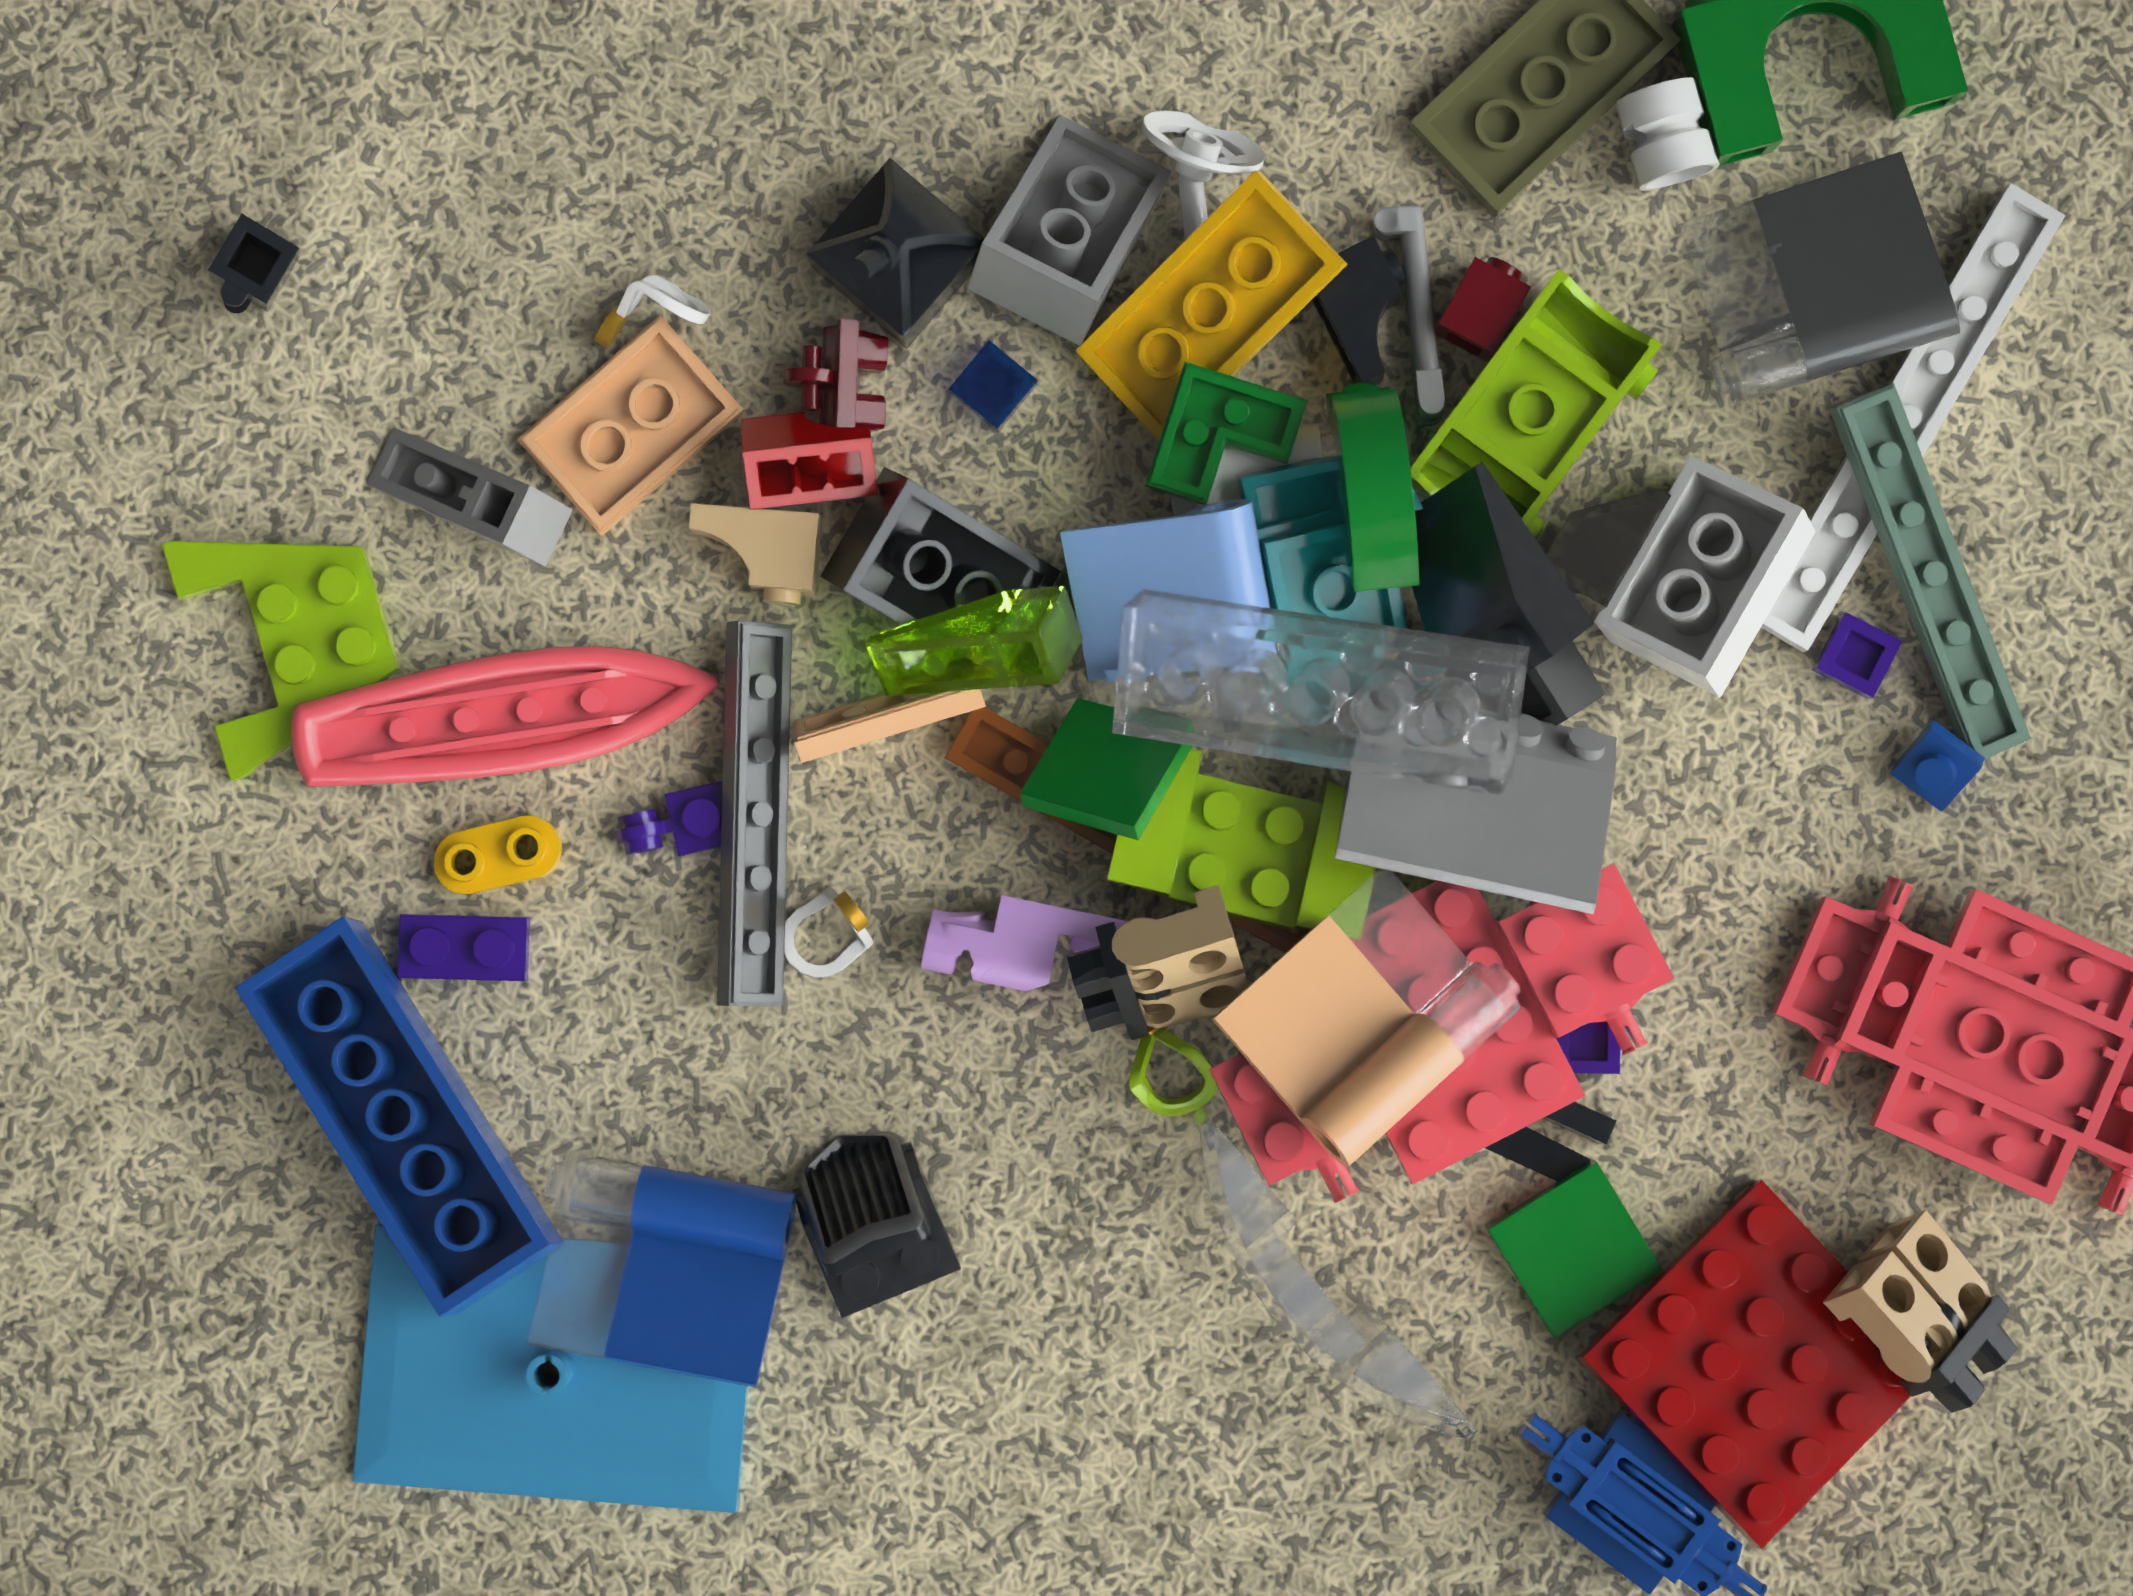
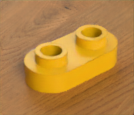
(497, 855)

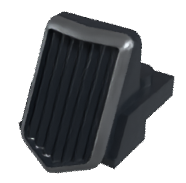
(872, 1220)

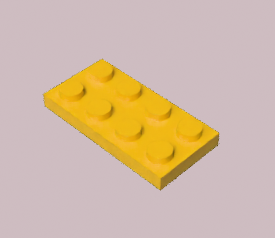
(1212, 300)

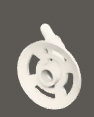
(1199, 156)

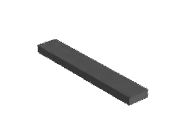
(754, 814)

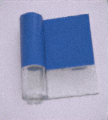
(662, 1268)

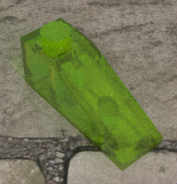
(984, 644)

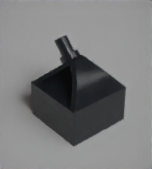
(897, 253)

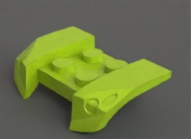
(1258, 845)

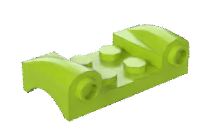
(1540, 399)

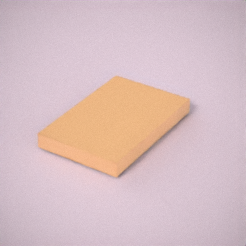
(631, 425)

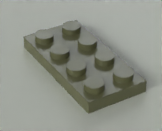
(1540, 91)

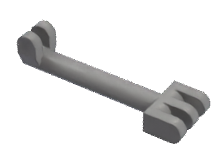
(1407, 225)

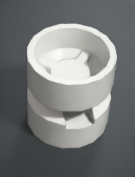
(1667, 133)

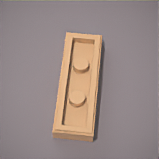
(877, 719)

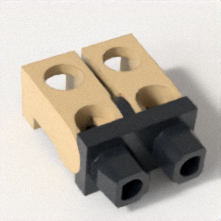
(1160, 969)
(1925, 1311)

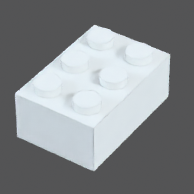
(1706, 576)

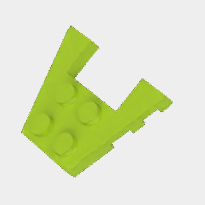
(313, 621)

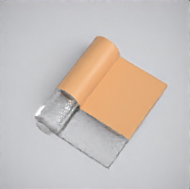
(1366, 1016)

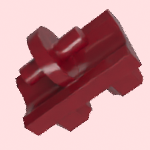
(842, 356)

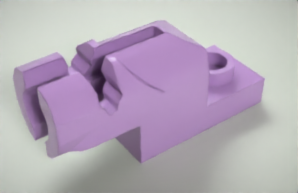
(1015, 947)

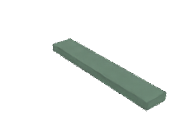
(1929, 571)

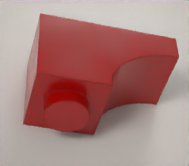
(805, 461)

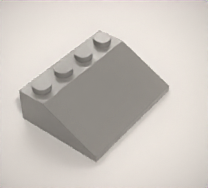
(1529, 843)

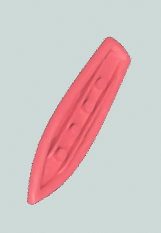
(493, 716)

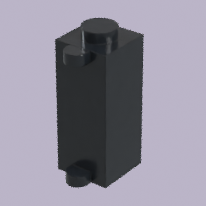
(252, 265)

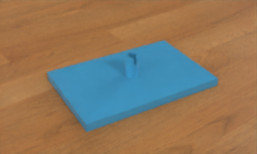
(474, 1412)

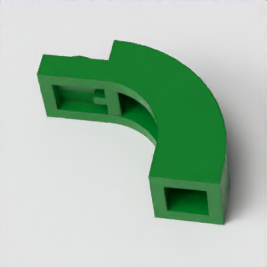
(1375, 487)

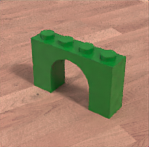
(1726, 51)

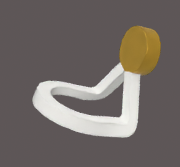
(686, 306)
(854, 916)

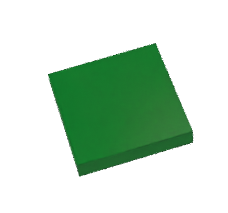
(1102, 775)
(1574, 1248)

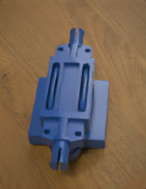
(1637, 1508)

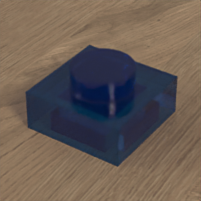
(993, 386)

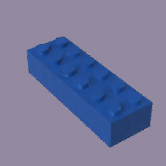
(399, 1116)

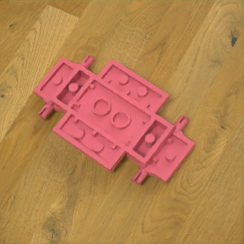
(1569, 974)
(1996, 1043)

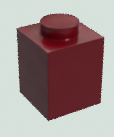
(1483, 307)

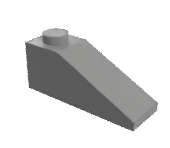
(470, 496)

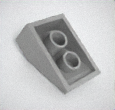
(1067, 230)

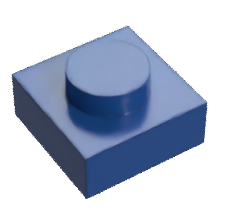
(1937, 765)

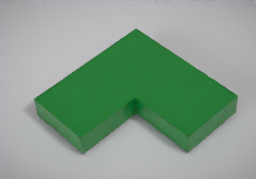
(1218, 412)

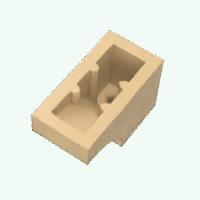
(774, 544)

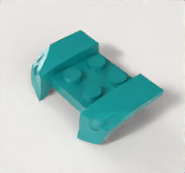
(1305, 544)

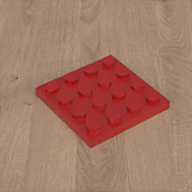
(1748, 1366)

